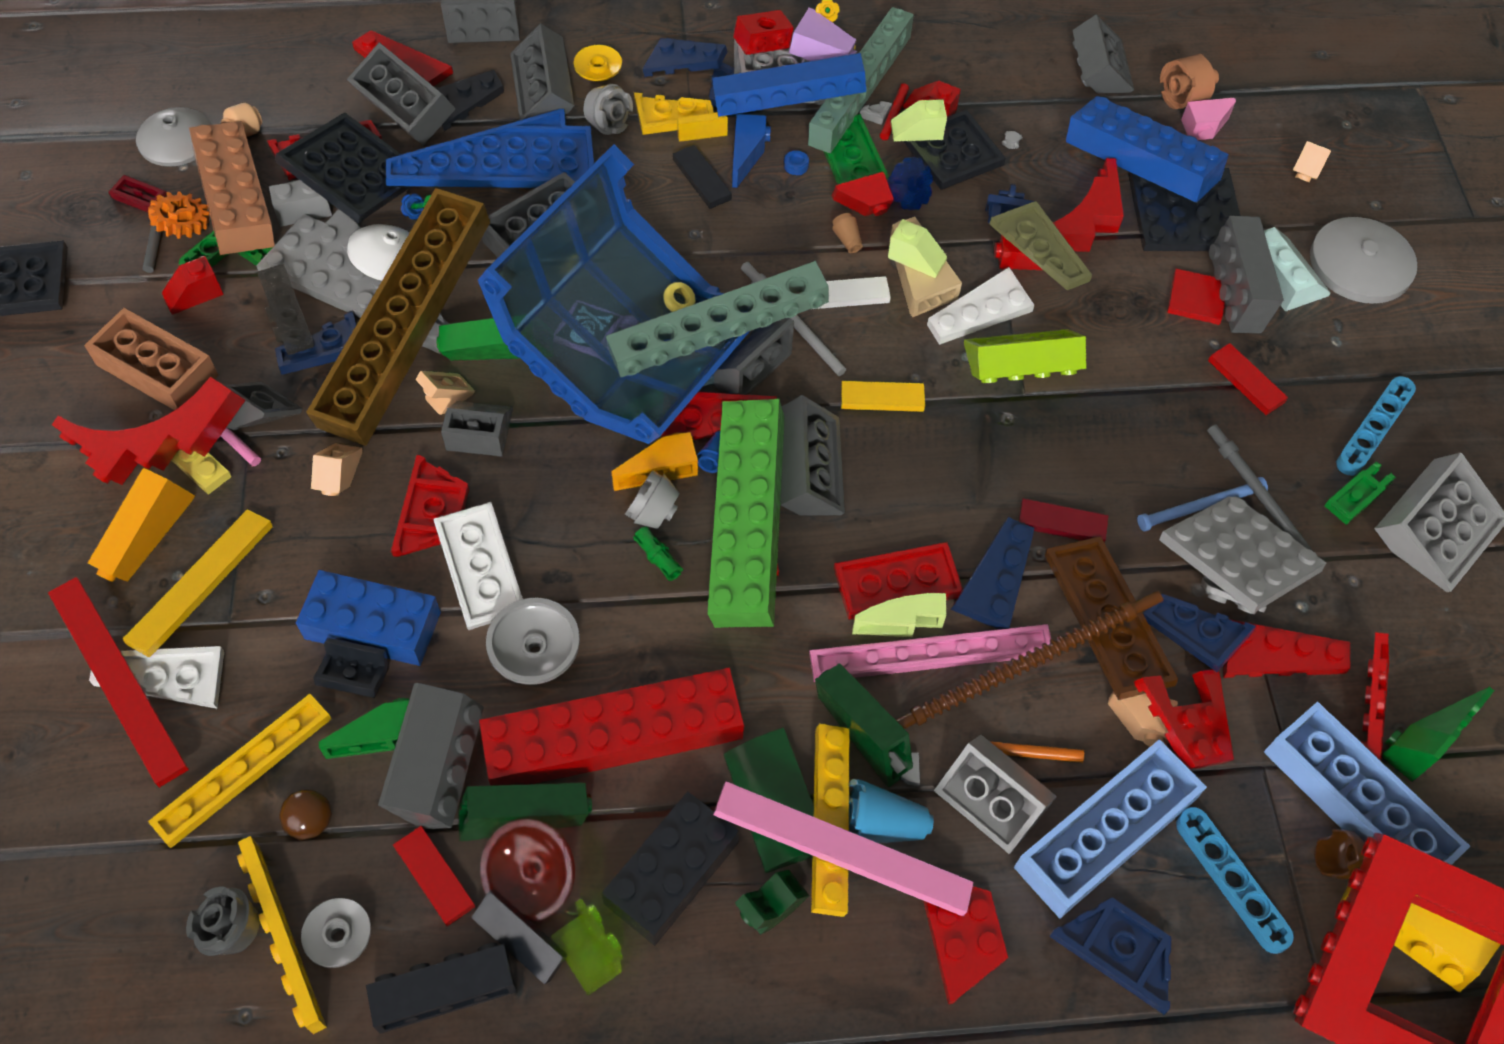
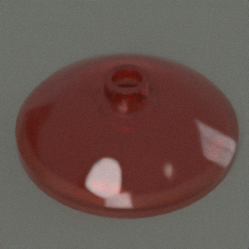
(510, 862)

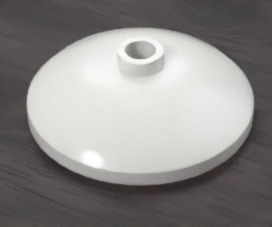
(375, 248)

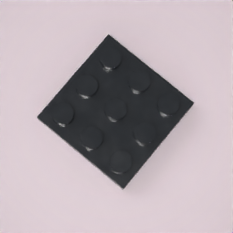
(961, 154)
(32, 277)

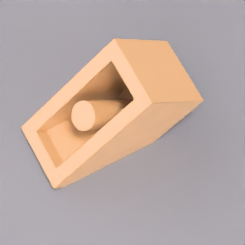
(1311, 162)
(335, 468)
(1138, 719)

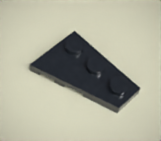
(470, 94)

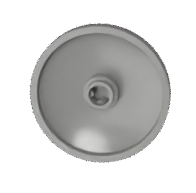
(1363, 260)

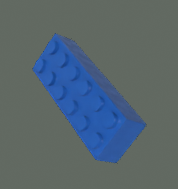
(1147, 148)

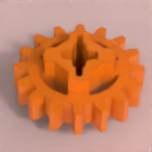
(178, 215)

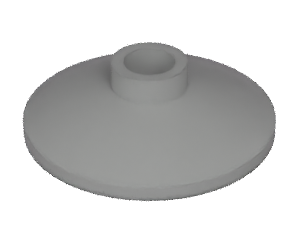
(325, 921)

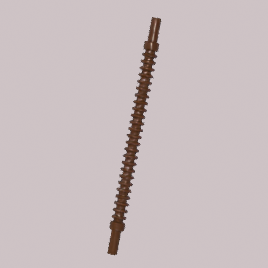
(1126, 612)

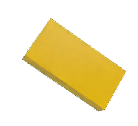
(701, 126)

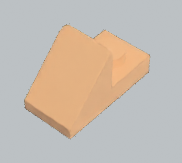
(444, 389)

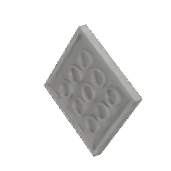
(1243, 552)

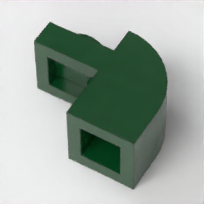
(772, 902)

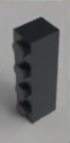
(440, 987)

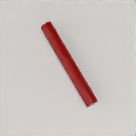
(894, 111)

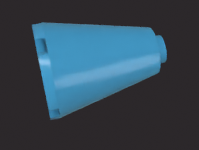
(886, 816)

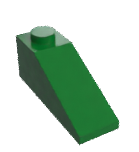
(369, 733)

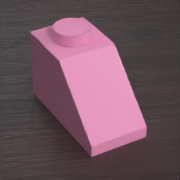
(1206, 117)

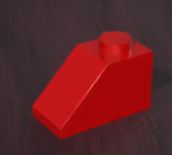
(936, 91)
(865, 195)
(191, 286)

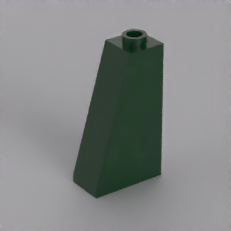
(869, 724)
(491, 807)

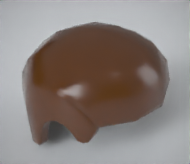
(305, 814)
(1339, 853)

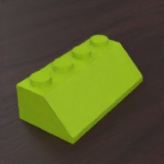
(1026, 355)

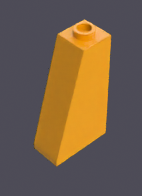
(139, 525)

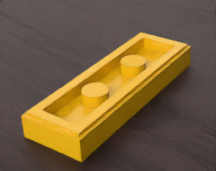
(882, 396)

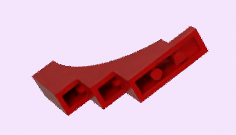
(1097, 213)

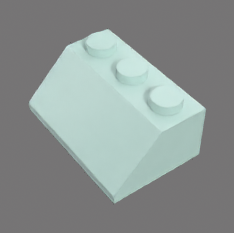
(1295, 276)

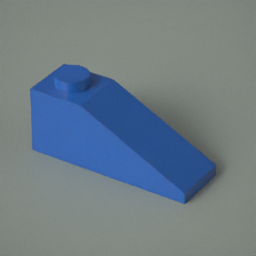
(749, 144)

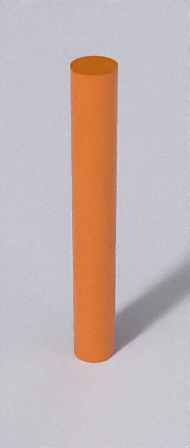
(1040, 752)

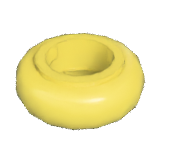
(681, 288)

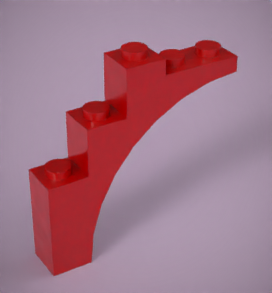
(189, 428)

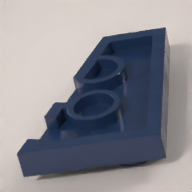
(680, 54)

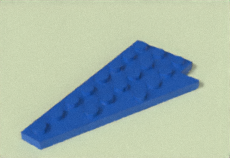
(502, 157)

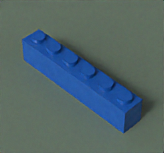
(789, 84)

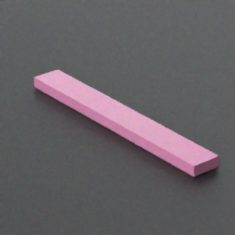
(931, 652)
(844, 848)

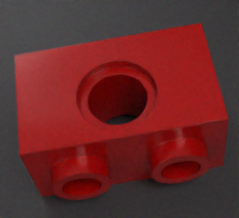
(763, 32)

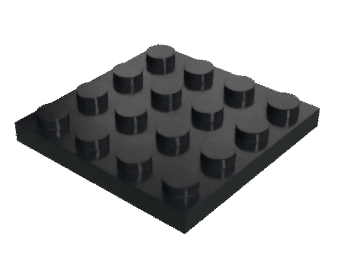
(343, 166)
(1177, 223)

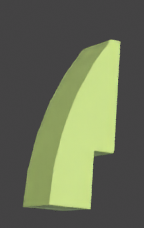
(902, 615)

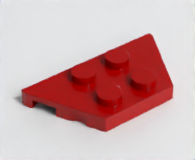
(428, 496)
(967, 944)

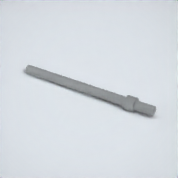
(802, 328)

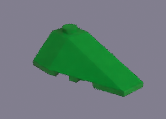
(1432, 736)

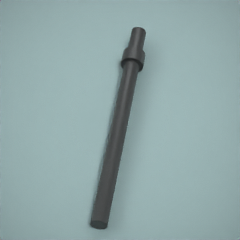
(1229, 450)

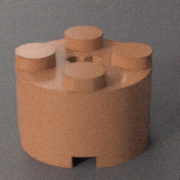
(1188, 81)

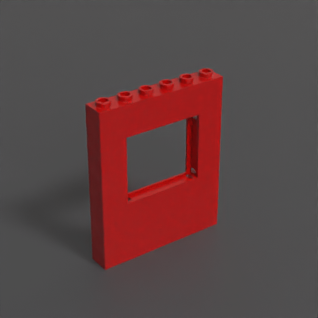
(1367, 932)

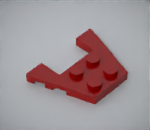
(1195, 731)

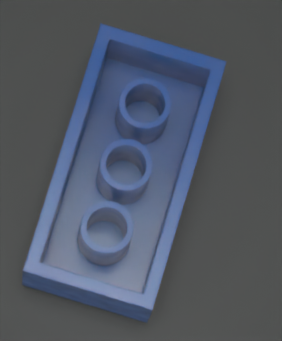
(369, 616)

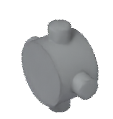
(1012, 139)

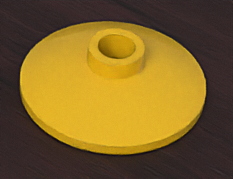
(597, 62)

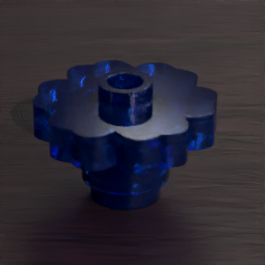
(911, 183)

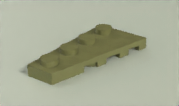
(1042, 242)

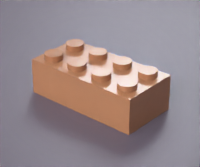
(150, 359)

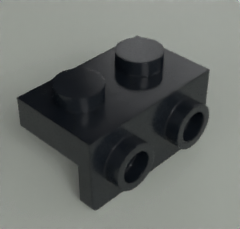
(352, 667)

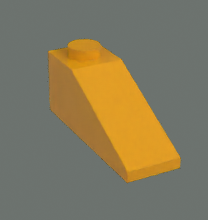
(669, 455)

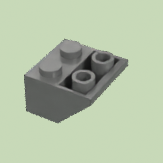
(476, 428)

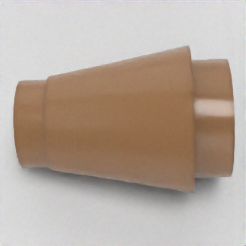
(847, 231)

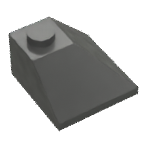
(261, 405)

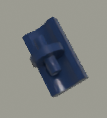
(1004, 202)

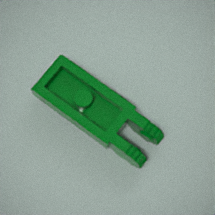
(1358, 494)

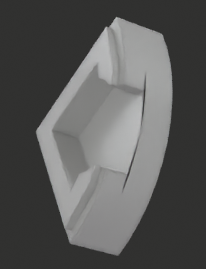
(876, 113)
(911, 777)

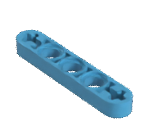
(1371, 434)
(1235, 895)

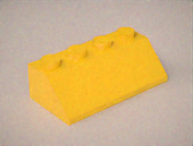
(1443, 946)

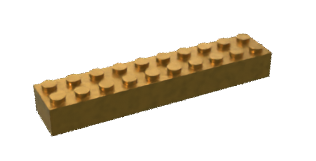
(399, 317)

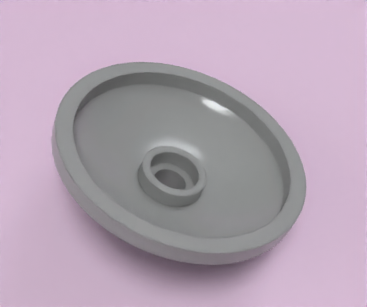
(166, 136)
(530, 625)

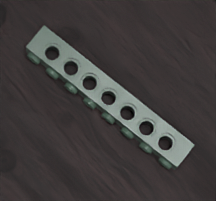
(877, 57)
(790, 291)

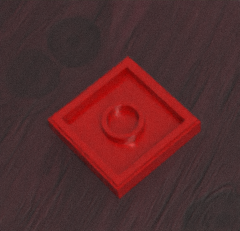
(1196, 297)

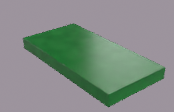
(855, 154)

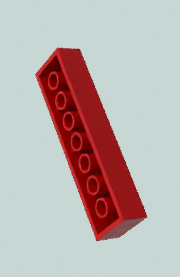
(611, 729)

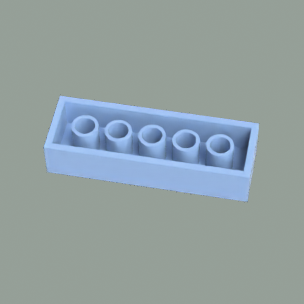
(1357, 786)
(1109, 828)

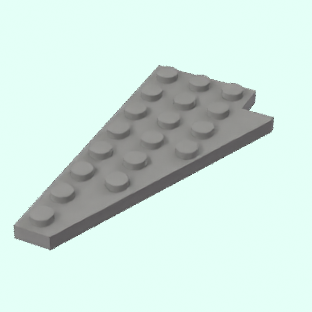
(321, 267)

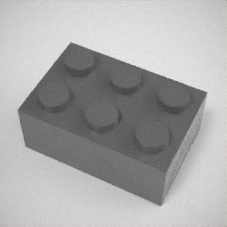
(481, 20)

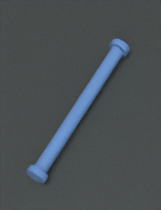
(1147, 521)

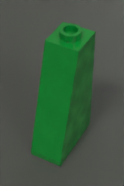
(472, 341)

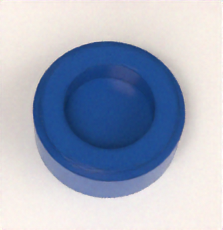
(796, 162)

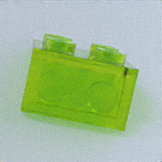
(590, 952)

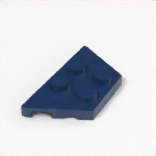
(1123, 949)

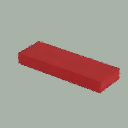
(1248, 379)
(434, 876)

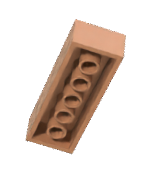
(231, 188)

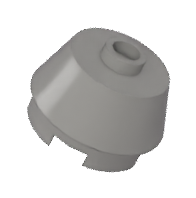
(608, 108)
(654, 501)

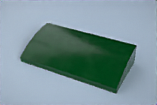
(771, 770)

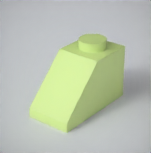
(920, 122)
(916, 249)

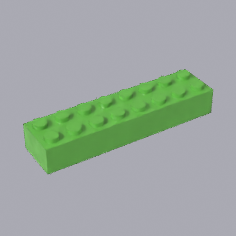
(747, 515)

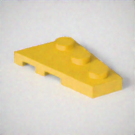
(661, 115)

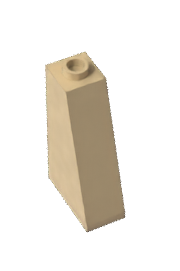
(924, 291)

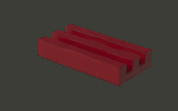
(133, 196)

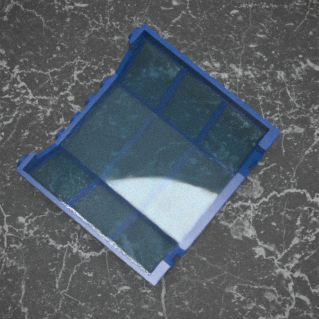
(588, 274)

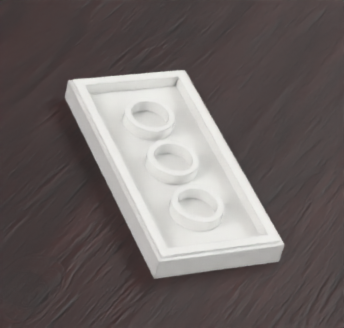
(478, 563)

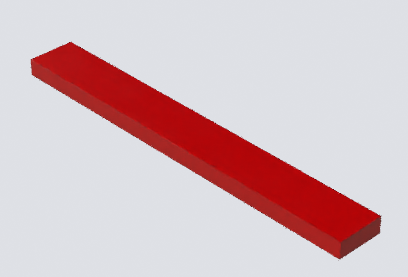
(118, 682)

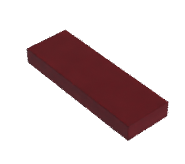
(1063, 520)

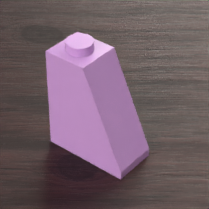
(820, 39)

